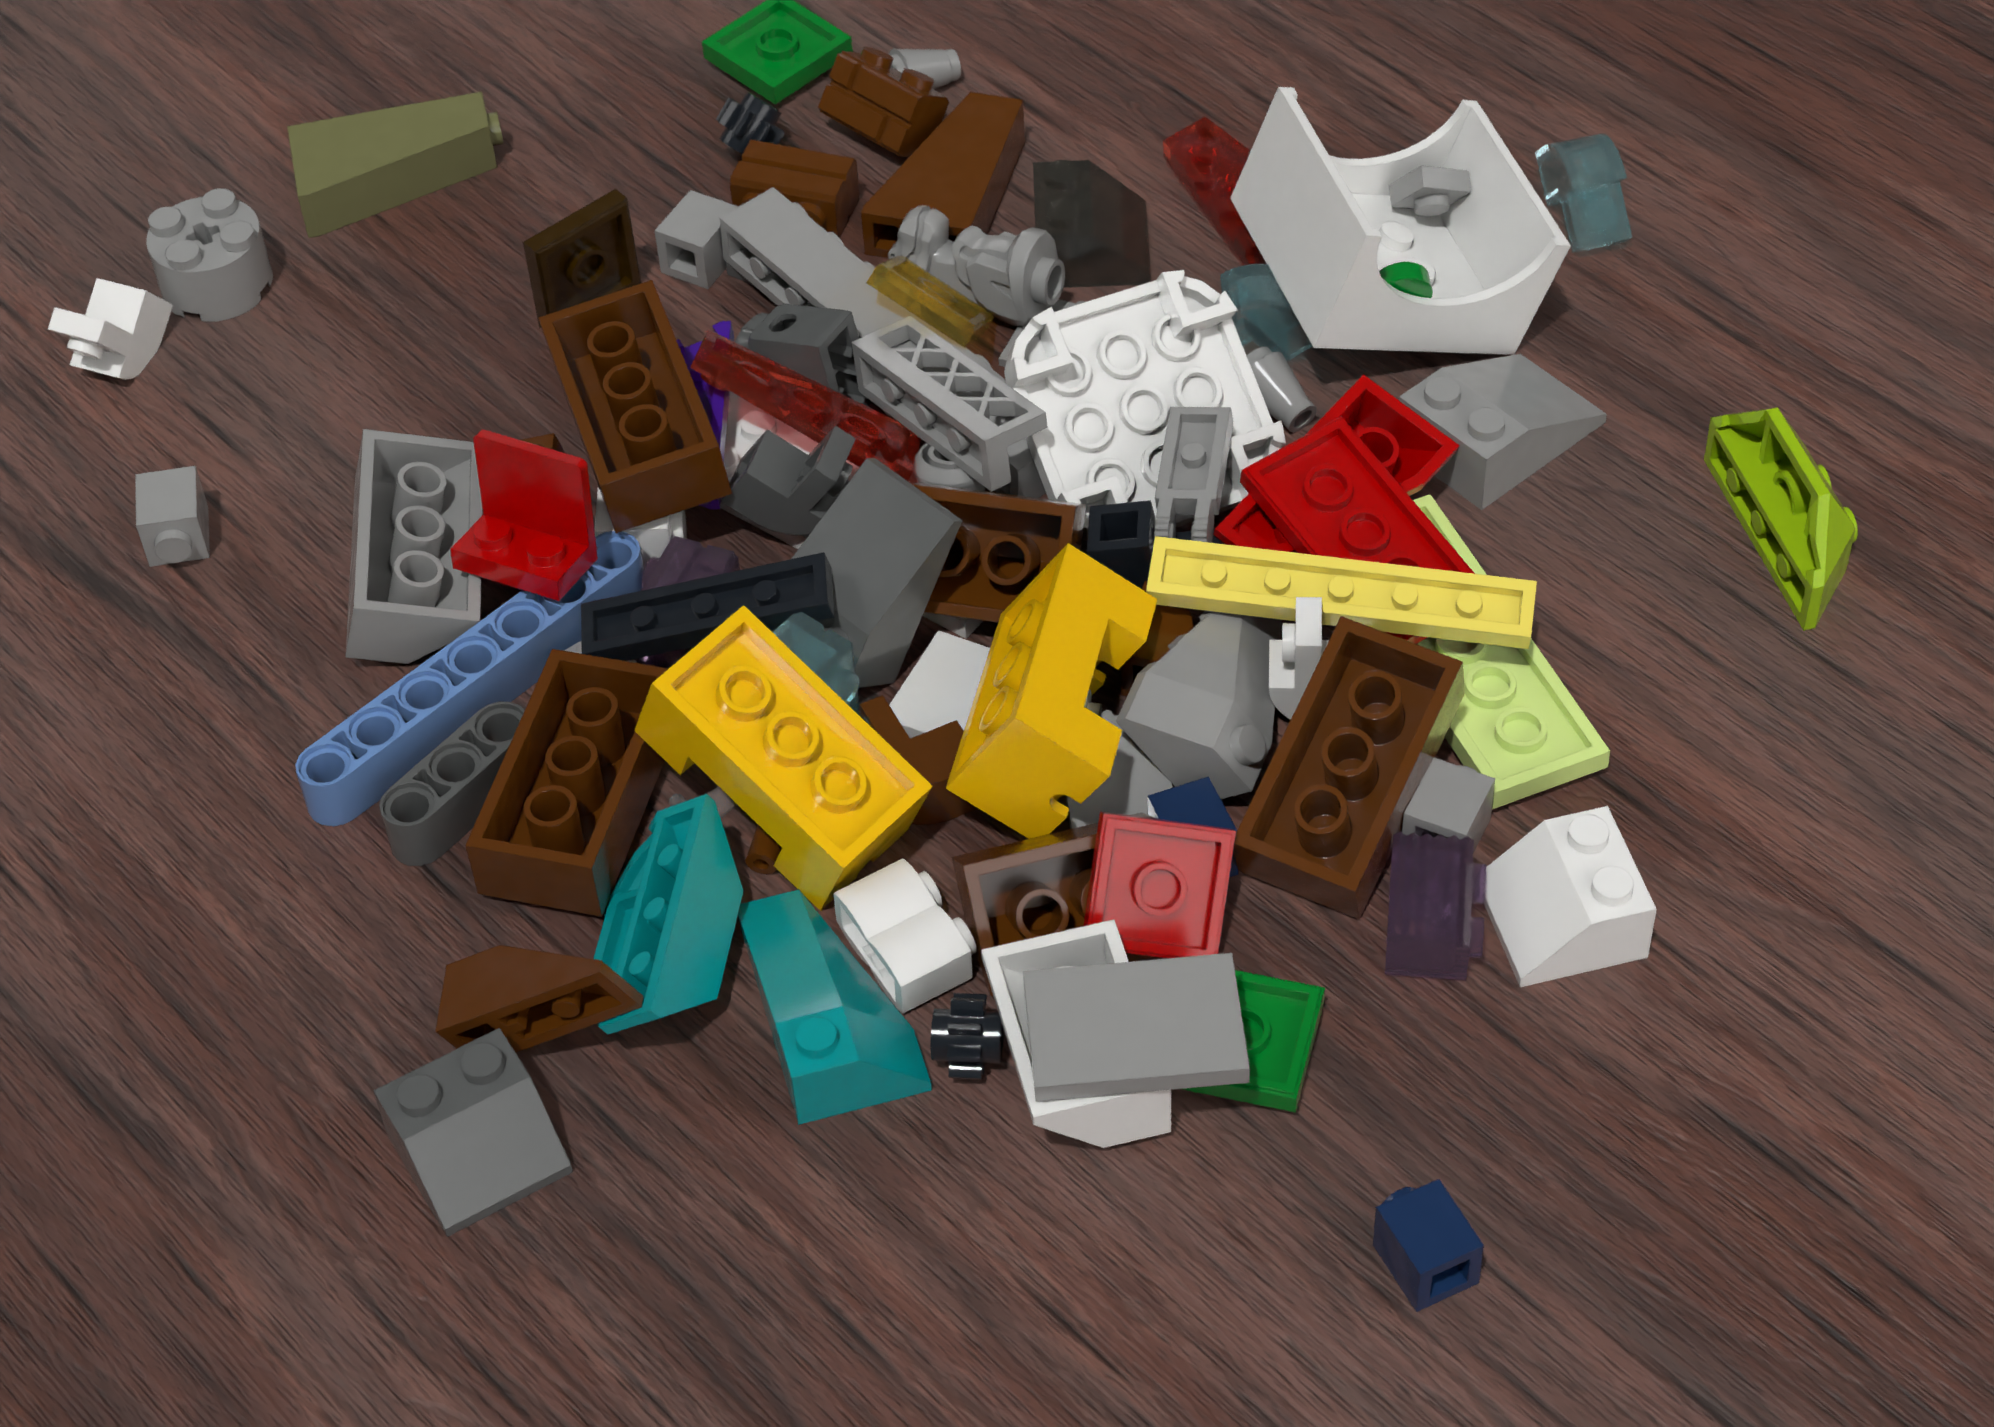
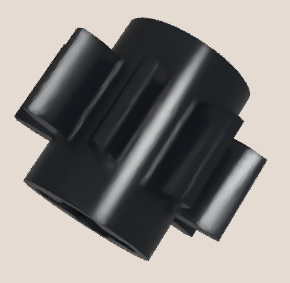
(749, 120)
(967, 1036)

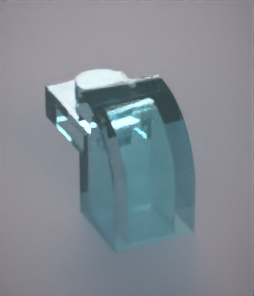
(1586, 181)
(1263, 310)

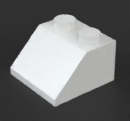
(1569, 899)

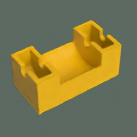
(1028, 718)
(784, 753)

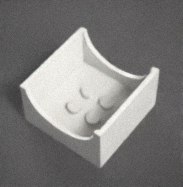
(1332, 229)

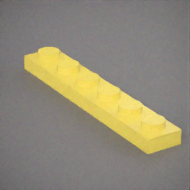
(1368, 592)

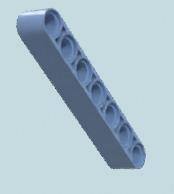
(485, 665)

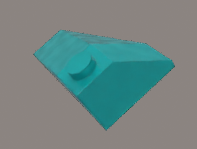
(828, 1018)

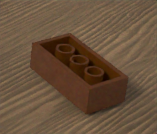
(635, 406)
(1349, 766)
(568, 787)

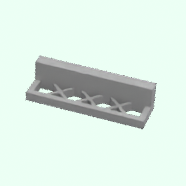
(928, 401)

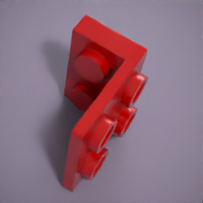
(534, 518)

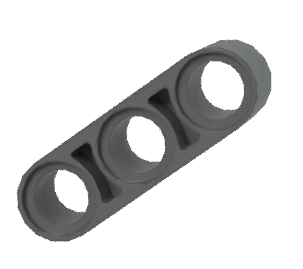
(448, 787)

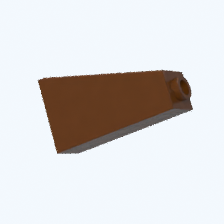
(955, 170)

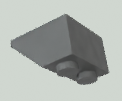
(472, 1131)

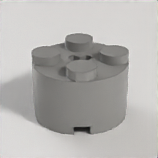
(209, 256)

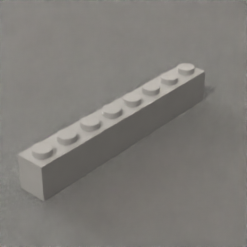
(807, 266)

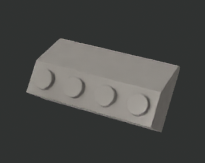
(407, 513)

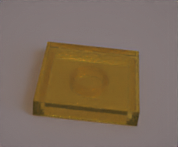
(931, 299)

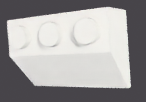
(1095, 1119)

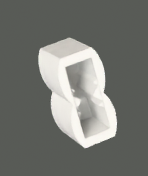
(905, 934)

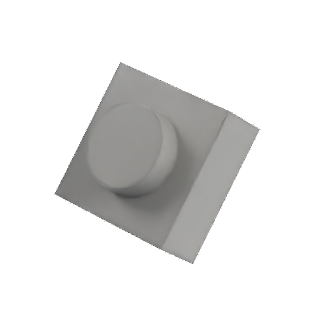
(1429, 189)

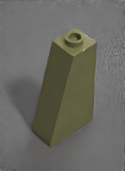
(388, 157)

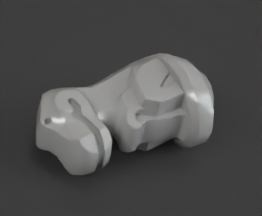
(999, 272)

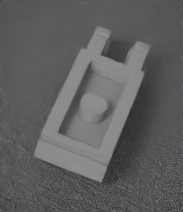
(1193, 469)

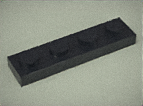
(688, 611)

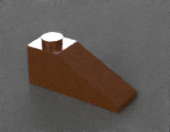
(528, 996)

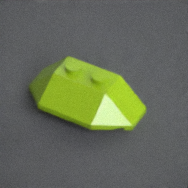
(1783, 506)

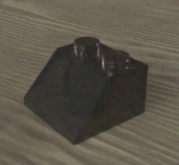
(1094, 224)

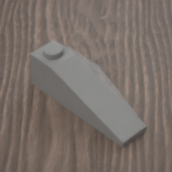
(1207, 703)

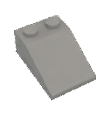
(1504, 418)

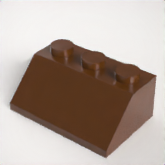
(998, 548)
(1027, 888)

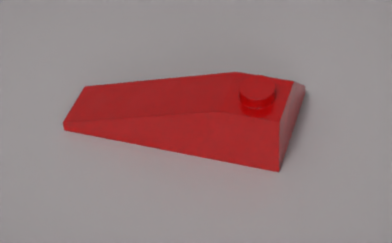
(1391, 430)

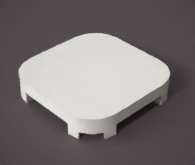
(1110, 381)

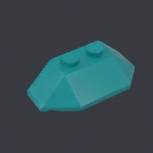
(673, 914)

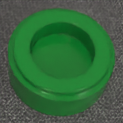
(1408, 278)

